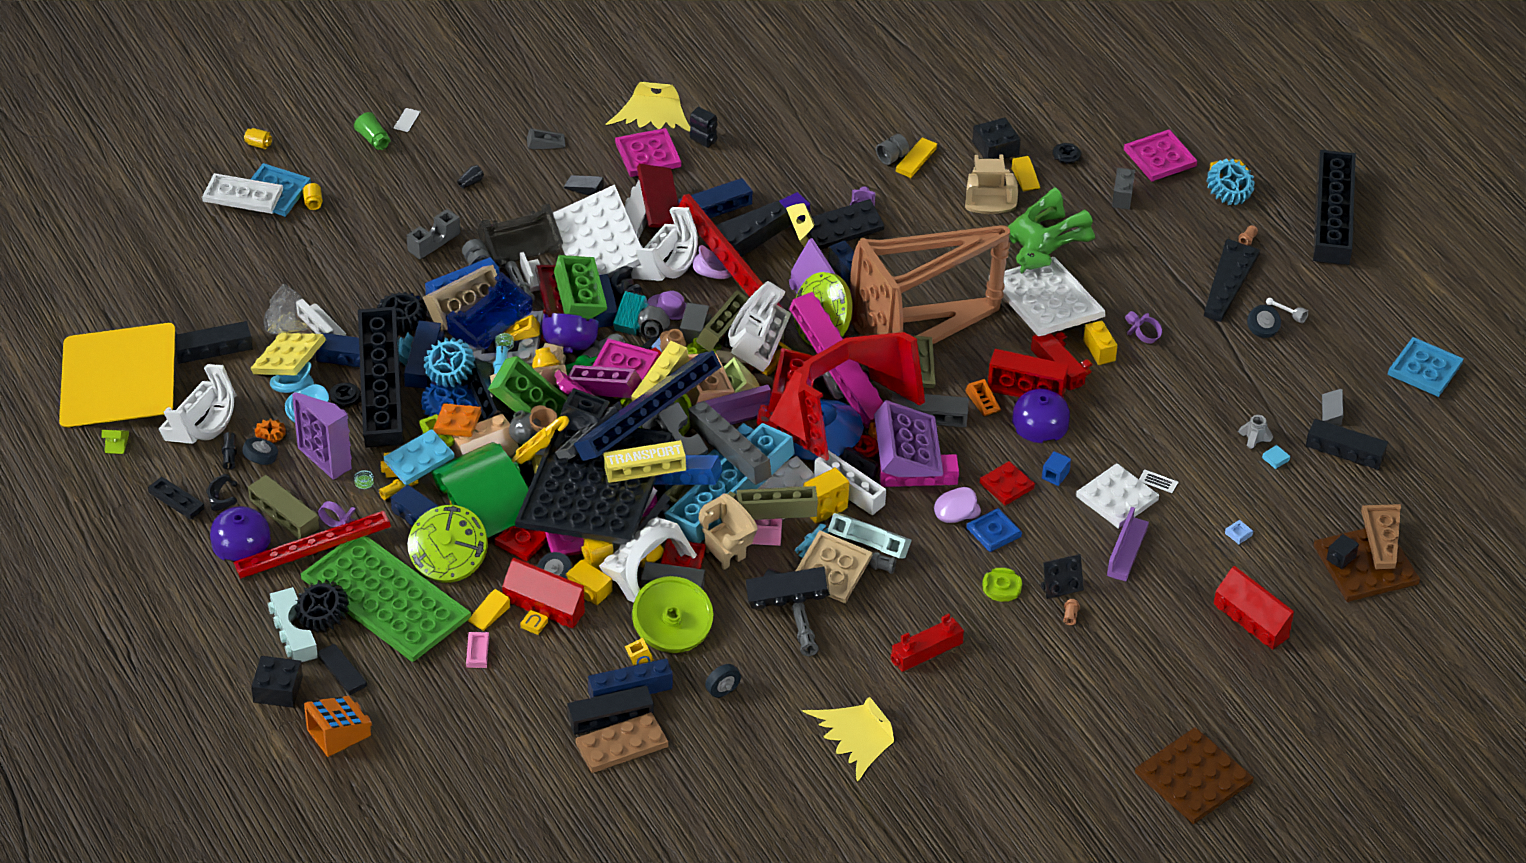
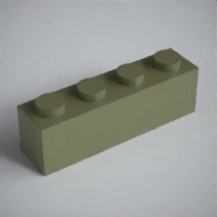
(721, 322)
(779, 502)
(283, 507)

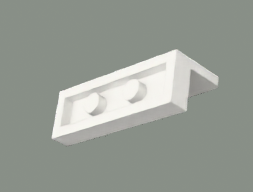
(317, 319)

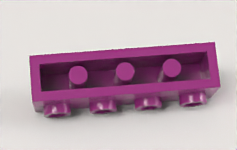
(606, 380)

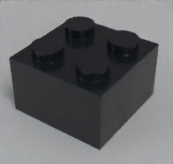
(996, 139)
(277, 681)

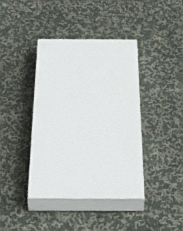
(242, 193)

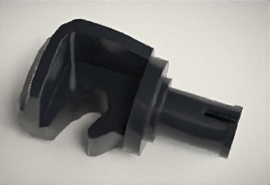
(621, 283)

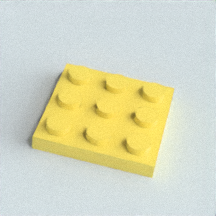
(288, 354)

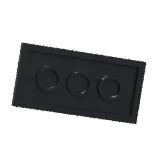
(845, 224)

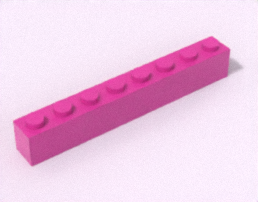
(848, 375)

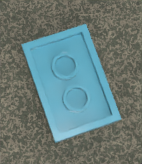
(419, 457)

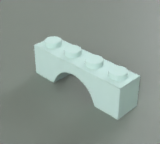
(870, 535)
(299, 642)

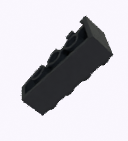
(755, 227)

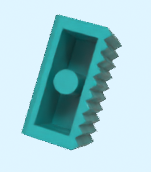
(628, 312)

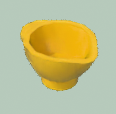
(544, 358)

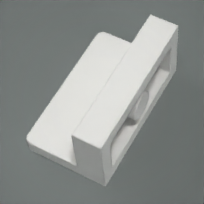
(529, 273)

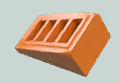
(981, 385)

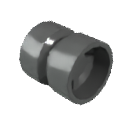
(892, 149)
(475, 251)

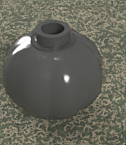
(654, 321)
(520, 427)

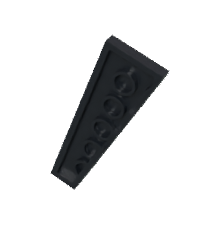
(1231, 273)

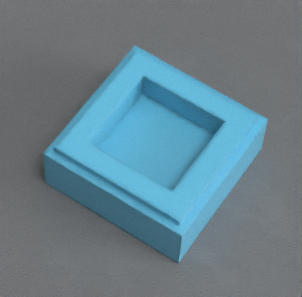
(1276, 457)

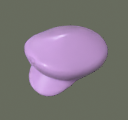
(709, 265)
(957, 505)

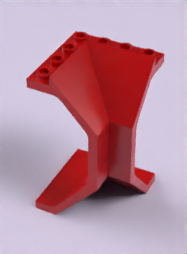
(891, 362)

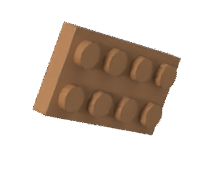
(621, 742)

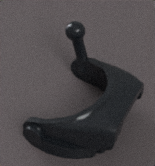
(213, 493)

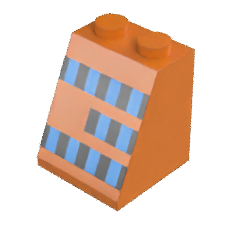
(336, 723)

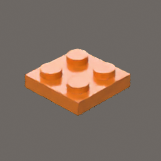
(457, 420)

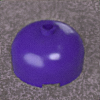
(569, 331)
(1041, 415)
(239, 533)

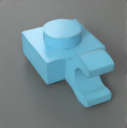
(405, 348)

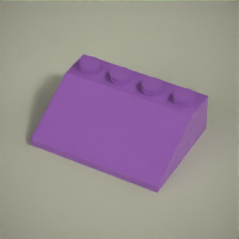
(808, 263)
(322, 434)
(907, 441)

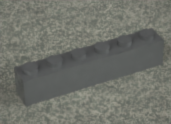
(730, 442)

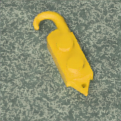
(539, 441)

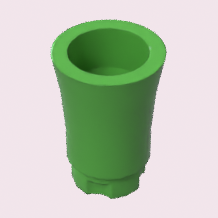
(371, 130)

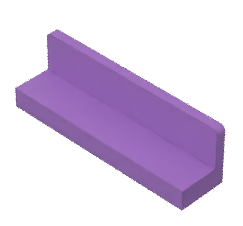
(741, 405)
(1127, 546)

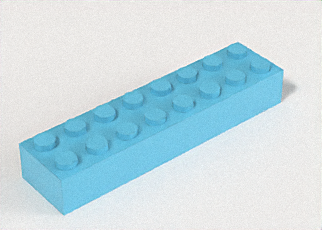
(770, 441)

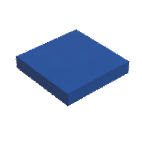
(994, 530)

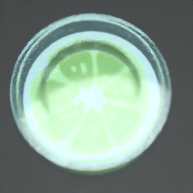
(504, 340)
(364, 479)

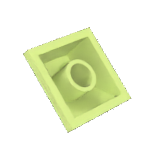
(740, 376)

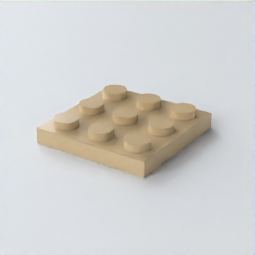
(841, 560)

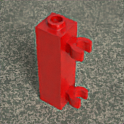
(1052, 349)
(927, 643)

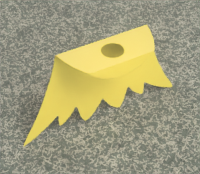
(652, 107)
(801, 228)
(859, 732)

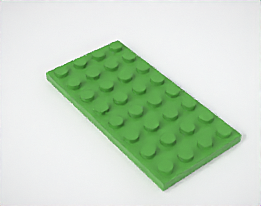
(389, 596)

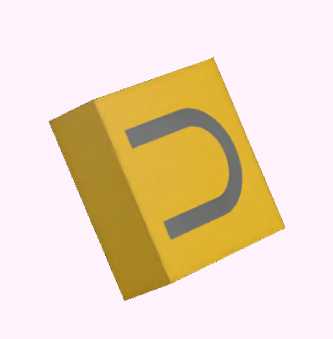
(534, 622)

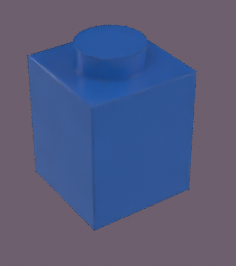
(1056, 468)

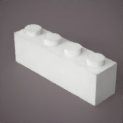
(636, 210)
(862, 489)

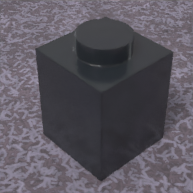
(1342, 551)

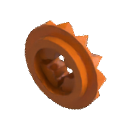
(277, 433)

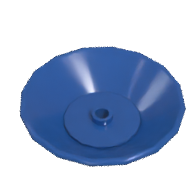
(842, 429)

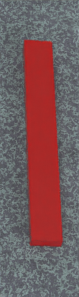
(312, 544)

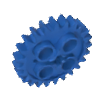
(436, 396)

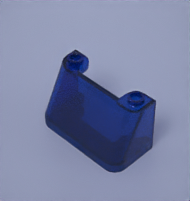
(490, 315)

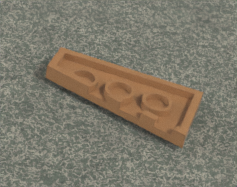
(1383, 533)

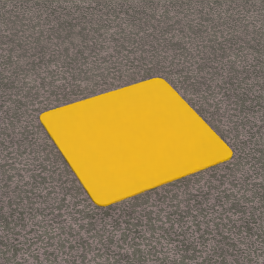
(117, 375)

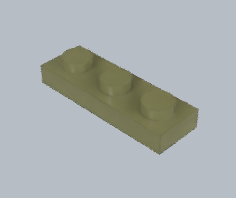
(925, 350)

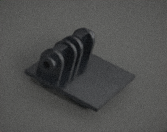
(1062, 576)

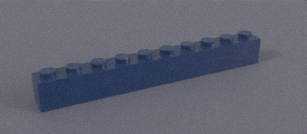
(647, 405)

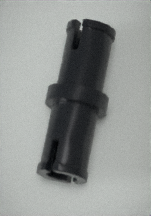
(229, 450)

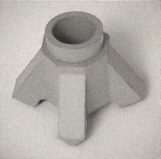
(1256, 431)

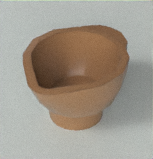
(672, 335)
(544, 414)

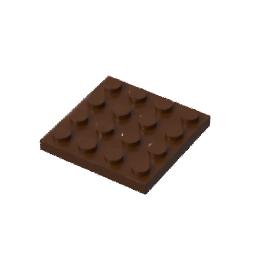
(1360, 577)
(1194, 775)

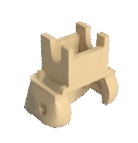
(986, 187)
(730, 536)

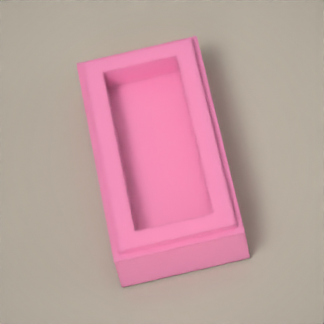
(477, 650)

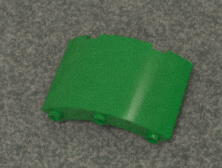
(485, 485)

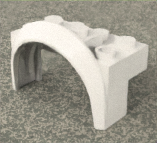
(668, 238)
(745, 330)
(181, 422)
(624, 563)

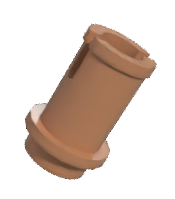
(1248, 235)
(1072, 607)

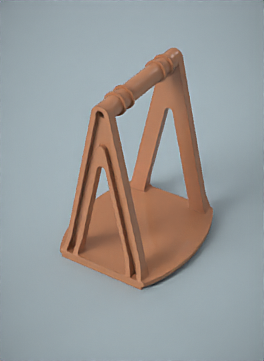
(878, 297)

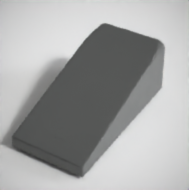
(544, 139)

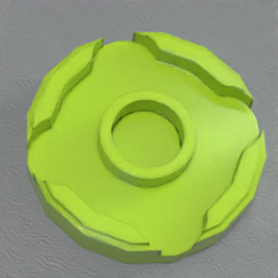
(1002, 584)

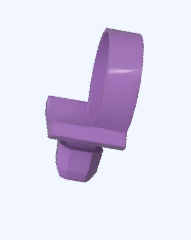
(862, 195)
(1132, 318)
(344, 518)

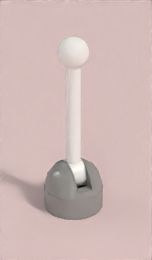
(1299, 314)

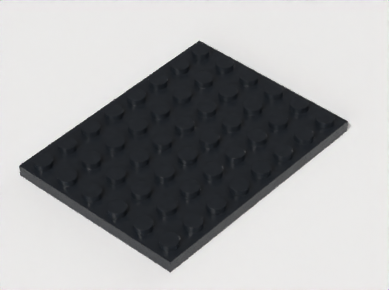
(579, 501)

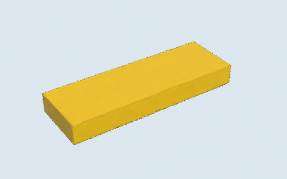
(916, 157)

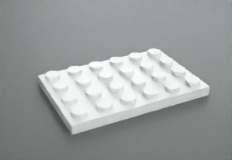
(600, 230)
(1049, 298)

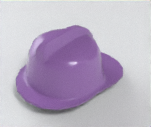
(671, 302)

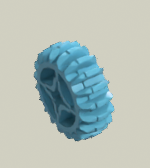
(1228, 186)
(460, 359)

